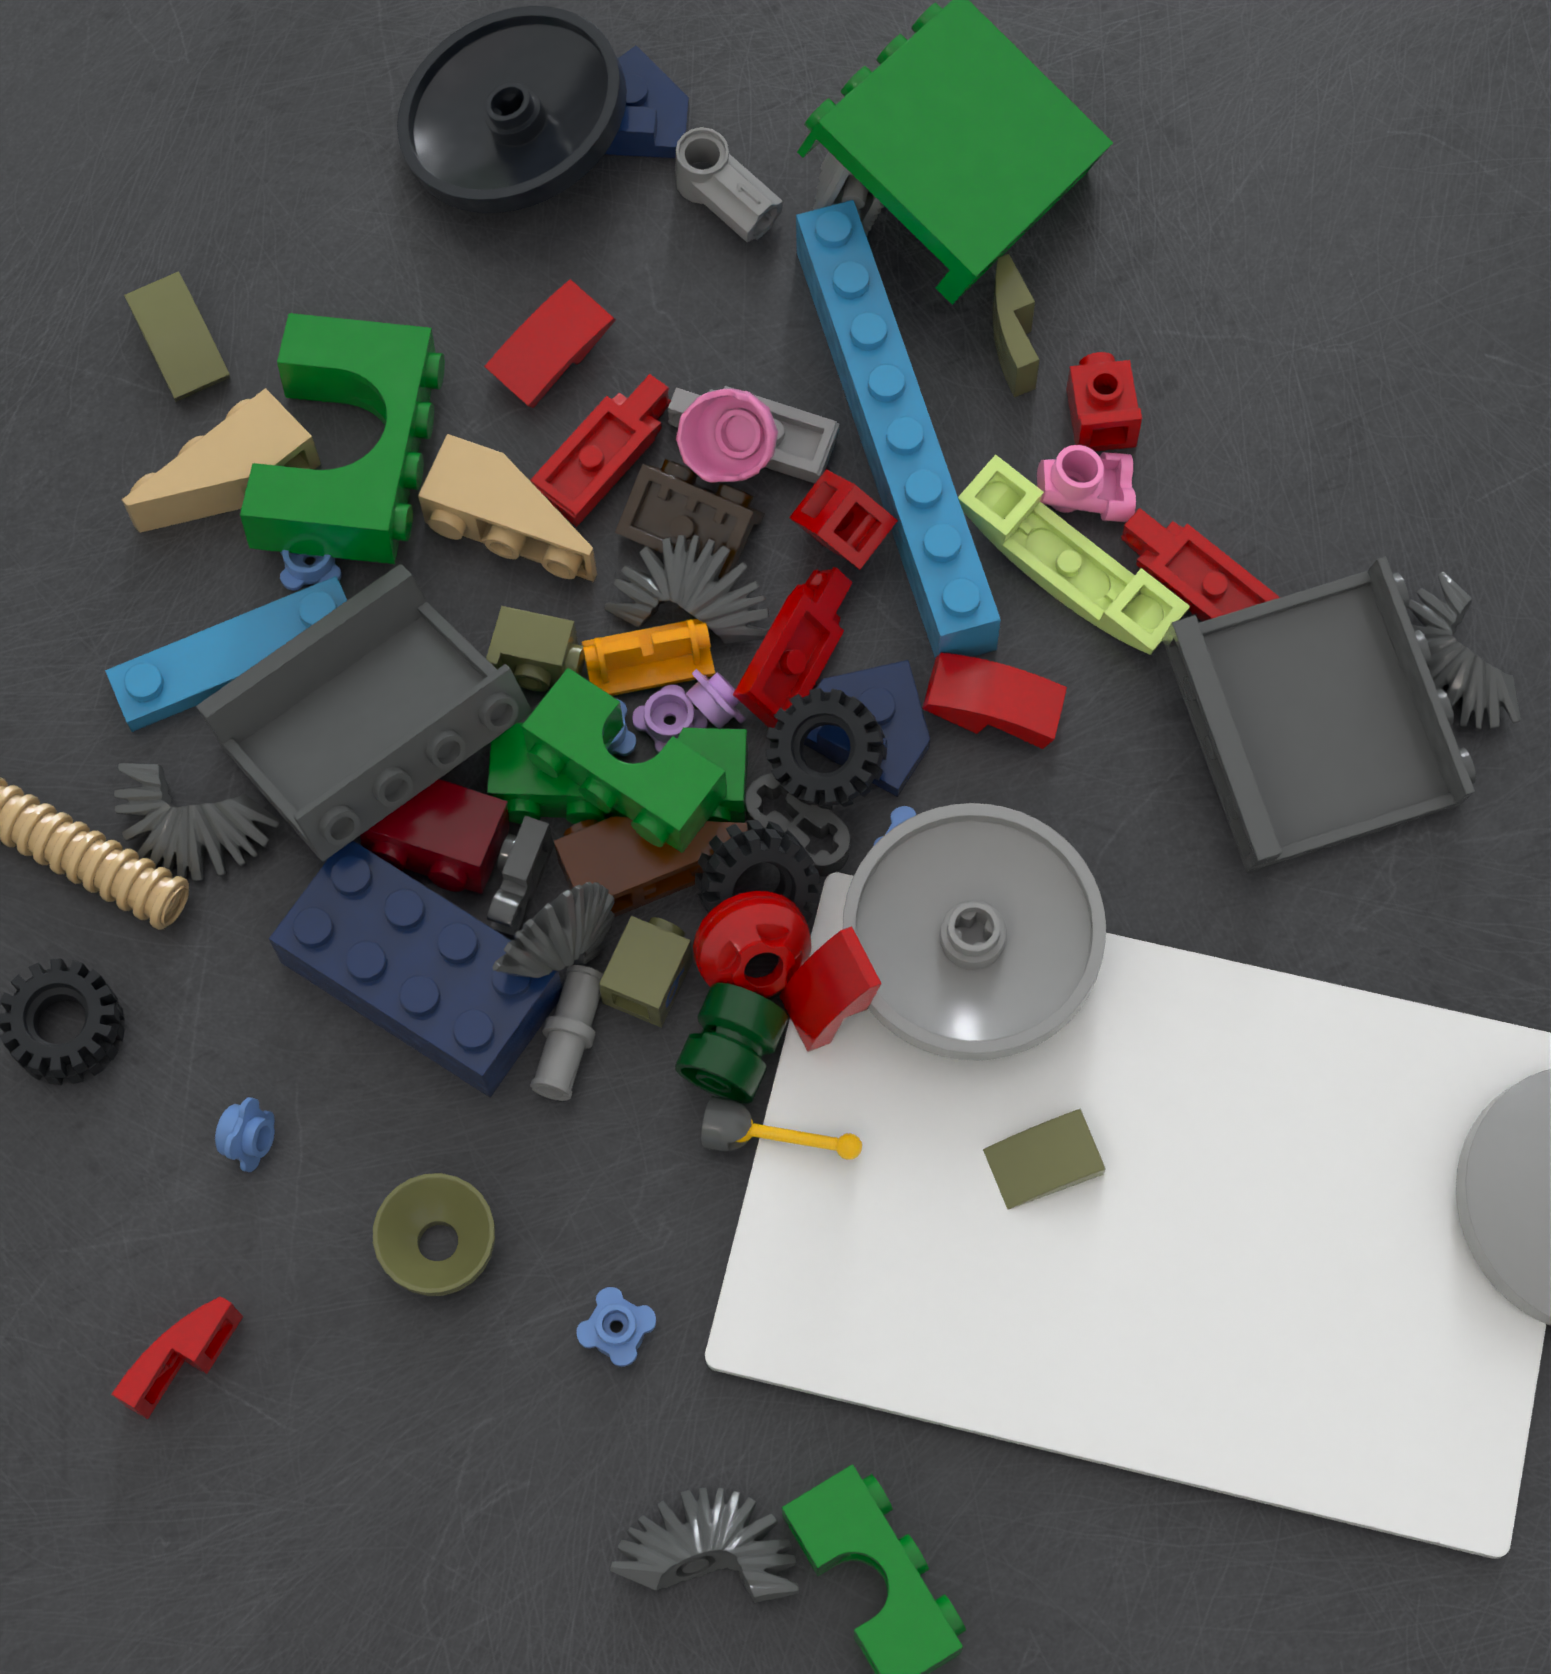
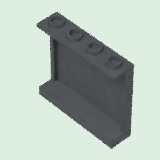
(362, 712)
(1319, 716)

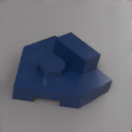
(654, 110)
(894, 701)

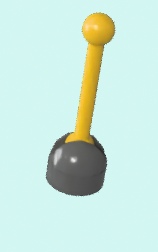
(729, 1127)

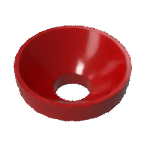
(751, 926)

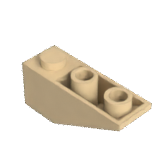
(215, 468)
(491, 501)

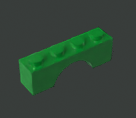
(540, 795)

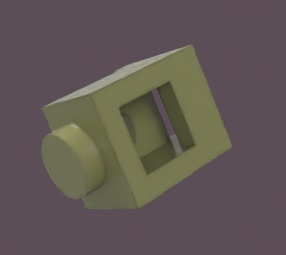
(535, 647)

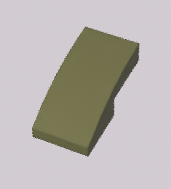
(1011, 322)
(177, 336)
(1044, 1159)

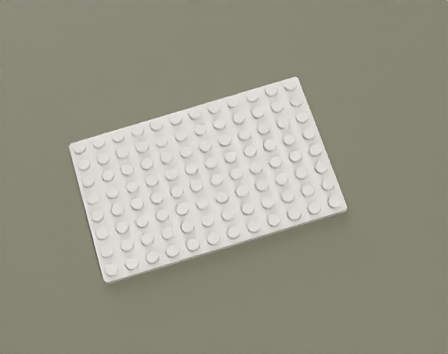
(1237, 1303)

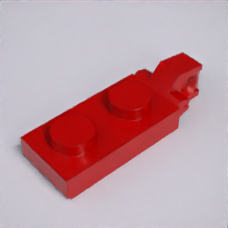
(602, 450)
(1193, 567)
(795, 646)

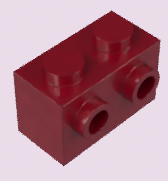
(443, 835)

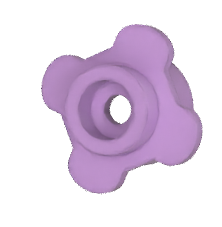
(715, 699)
(667, 702)

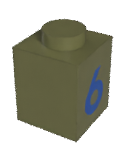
(647, 969)

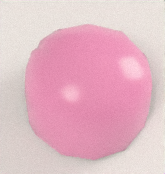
(727, 436)

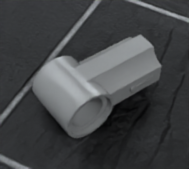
(726, 187)

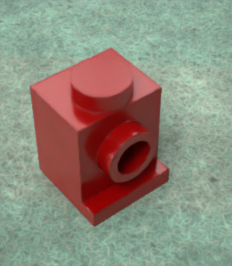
(1103, 403)
(843, 518)

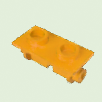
(649, 657)

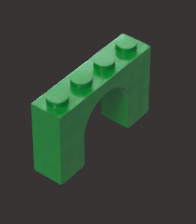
(363, 505)

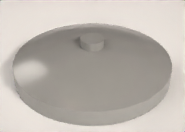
(977, 930)
(1507, 1194)

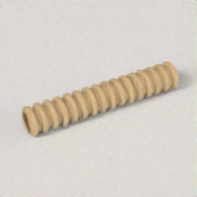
(90, 858)

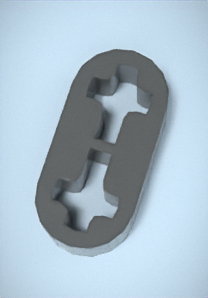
(812, 818)

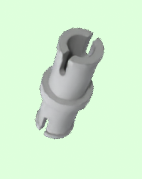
(568, 1033)

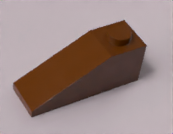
(629, 864)

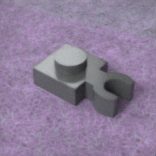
(522, 866)

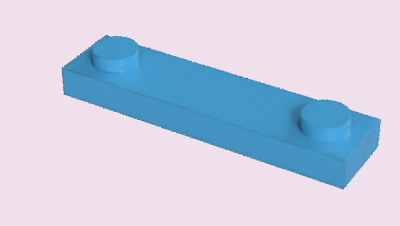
(204, 662)

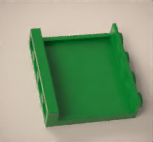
(958, 139)

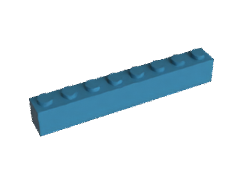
(896, 432)

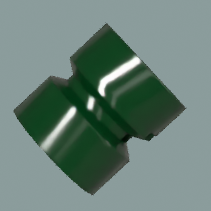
(734, 1036)

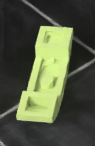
(1066, 562)

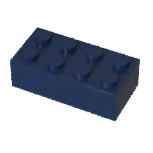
(414, 966)

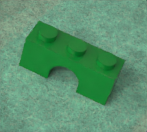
(663, 796)
(847, 1523)

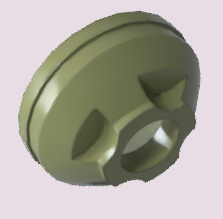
(424, 1204)

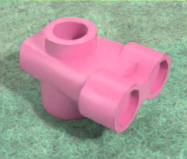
(1089, 483)

